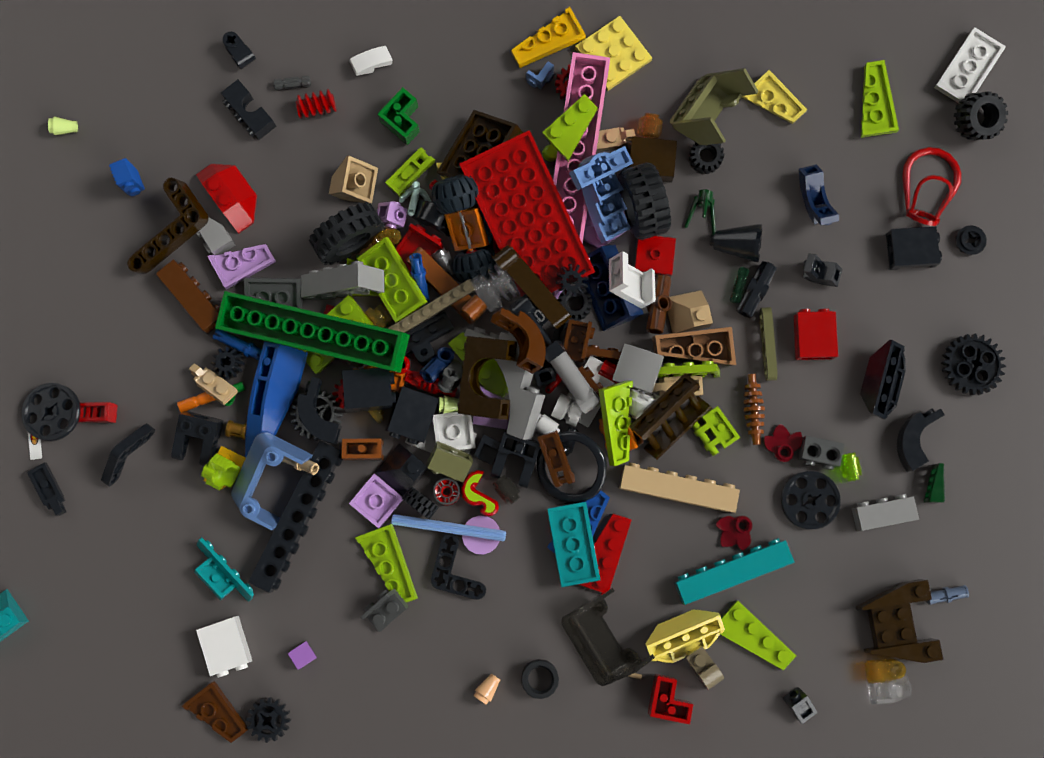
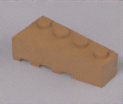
(700, 345)

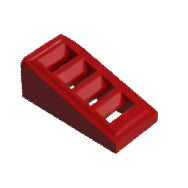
(107, 415)

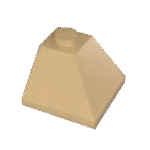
(354, 181)
(689, 312)

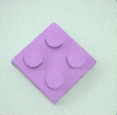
(376, 501)

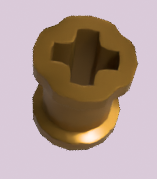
(236, 430)

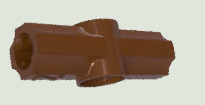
(658, 309)

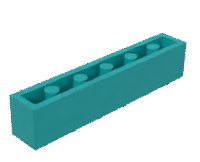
(734, 571)

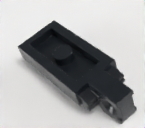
(47, 488)

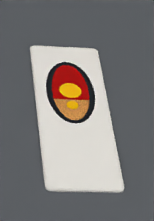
(34, 447)

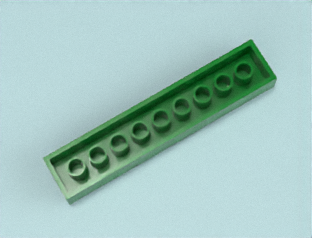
(312, 331)

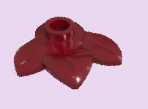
(783, 440)
(733, 534)

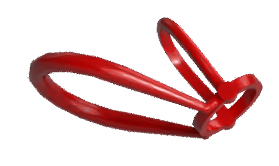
(953, 188)

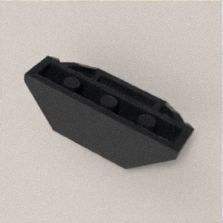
(884, 379)

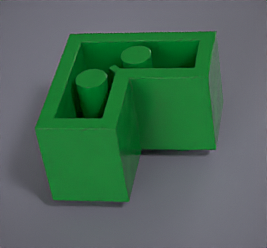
(397, 116)

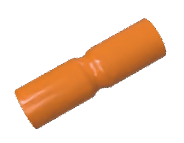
(194, 402)

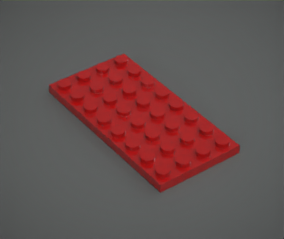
(527, 209)

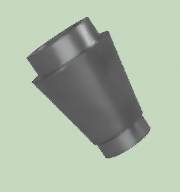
(444, 259)

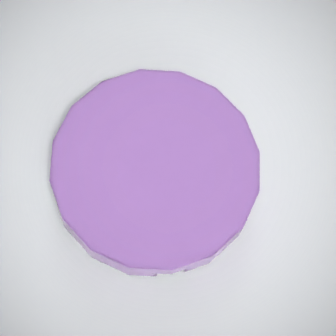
(481, 545)

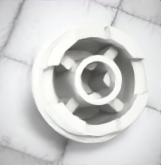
(640, 402)

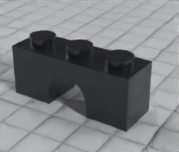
(238, 98)

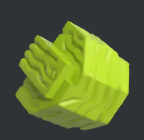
(220, 472)

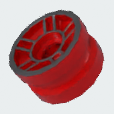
(439, 488)

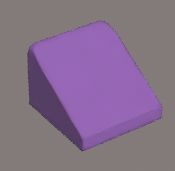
(302, 655)

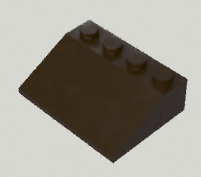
(476, 137)

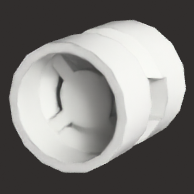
(567, 409)

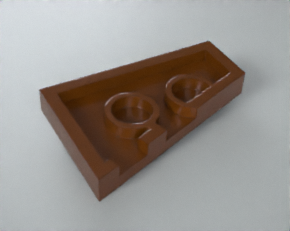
(217, 711)

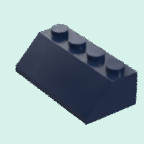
(608, 307)

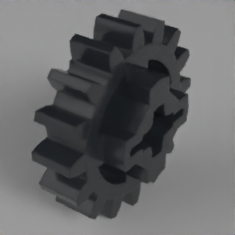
(274, 725)

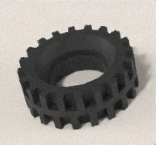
(346, 233)

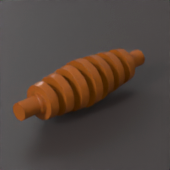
(752, 386)

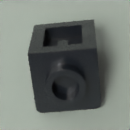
(800, 705)

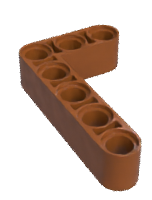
(468, 307)

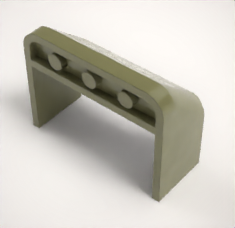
(705, 102)

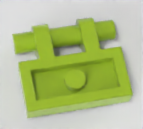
(720, 428)

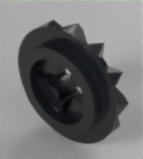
(973, 232)

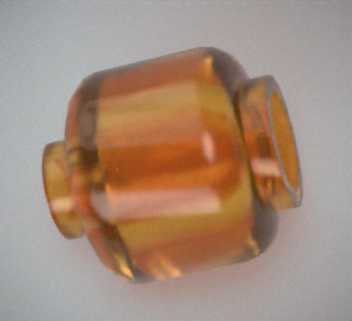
(650, 126)

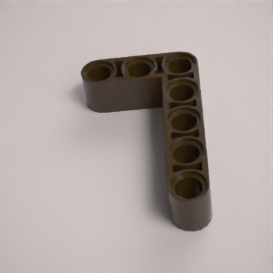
(173, 230)
(534, 288)

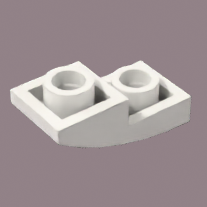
(366, 62)

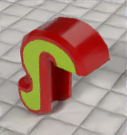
(475, 497)

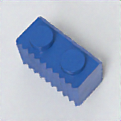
(127, 177)

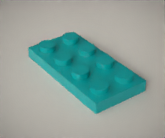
(573, 544)

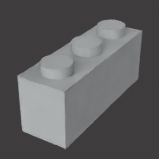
(885, 512)

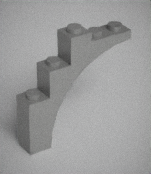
(524, 400)

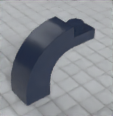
(814, 196)

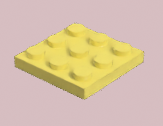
(622, 48)

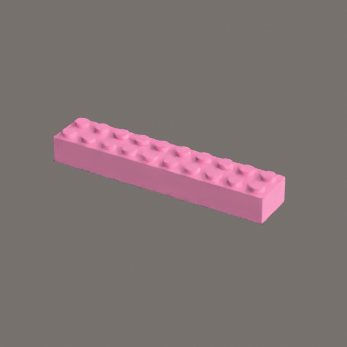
(587, 77)

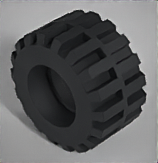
(994, 116)

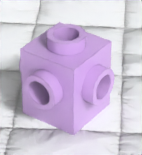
(392, 214)

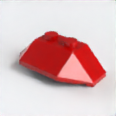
(230, 193)

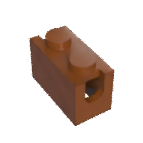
(362, 449)

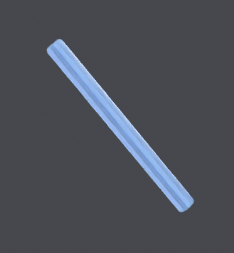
(448, 527)

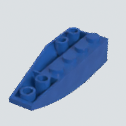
(273, 389)

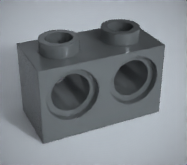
(821, 447)

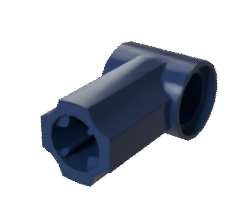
(436, 366)

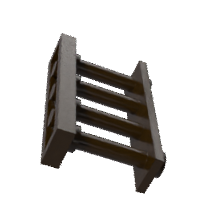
(663, 408)

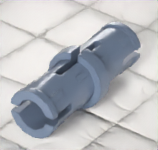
(948, 594)

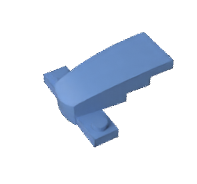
(601, 191)

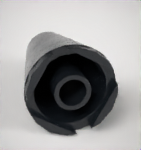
(739, 241)

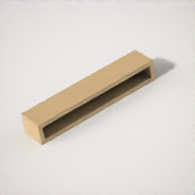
(679, 489)

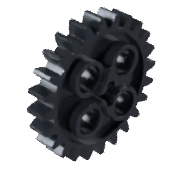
(989, 371)

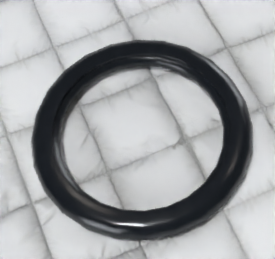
(601, 475)

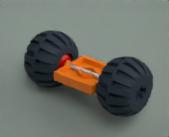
(466, 227)

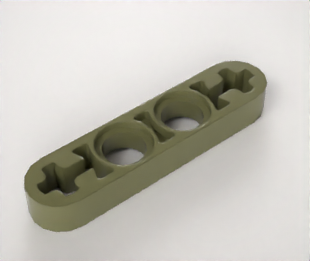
(768, 343)

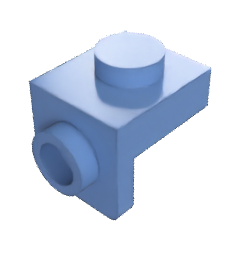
(544, 76)

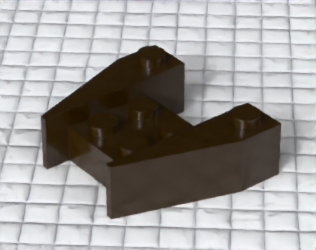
(894, 625)

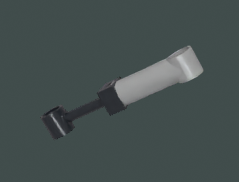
(557, 355)

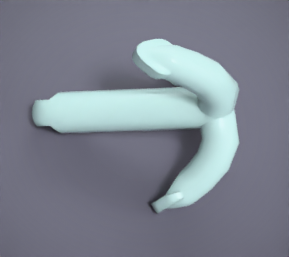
(414, 191)

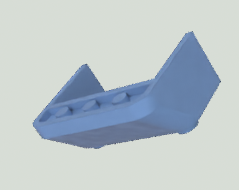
(264, 450)

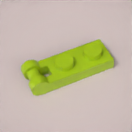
(409, 172)

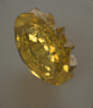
(393, 234)

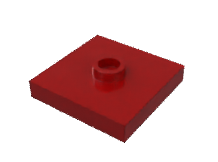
(656, 254)

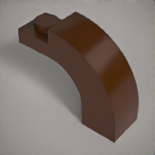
(528, 336)

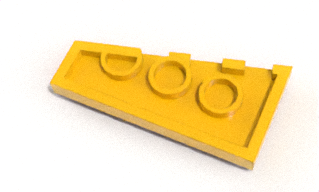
(557, 35)

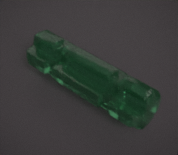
(739, 285)

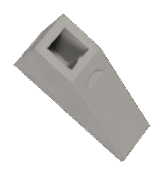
(216, 237)

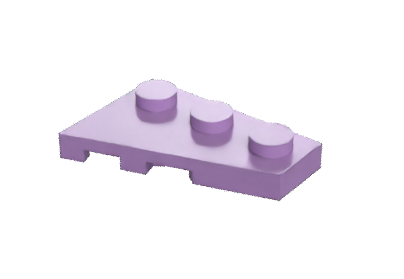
(237, 265)

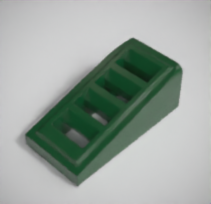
(936, 489)

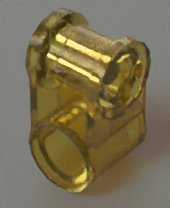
(881, 670)

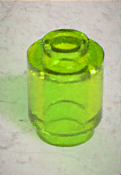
(851, 467)

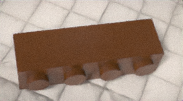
(190, 295)

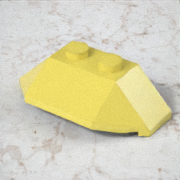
(684, 634)

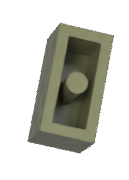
(449, 461)

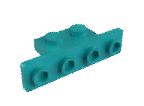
(219, 575)

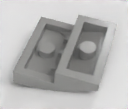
(638, 366)

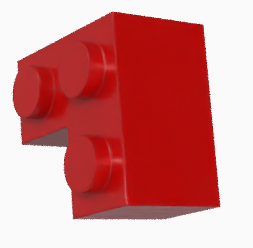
(663, 703)

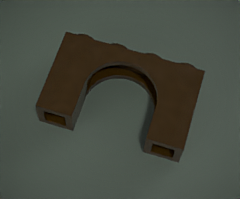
(477, 353)

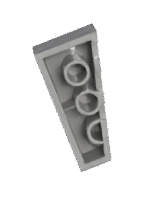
(342, 281)

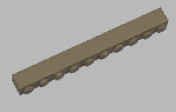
(434, 307)

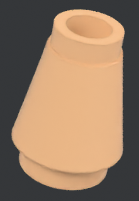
(486, 689)

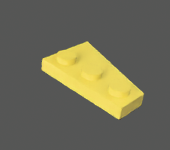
(776, 98)

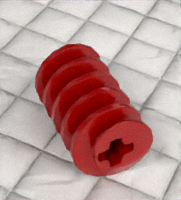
(315, 104)

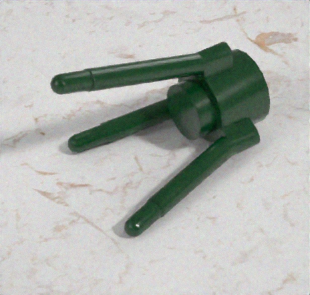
(705, 200)

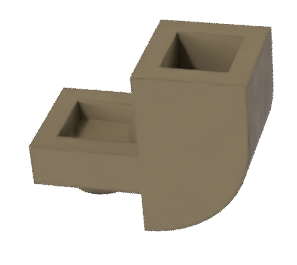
(704, 668)

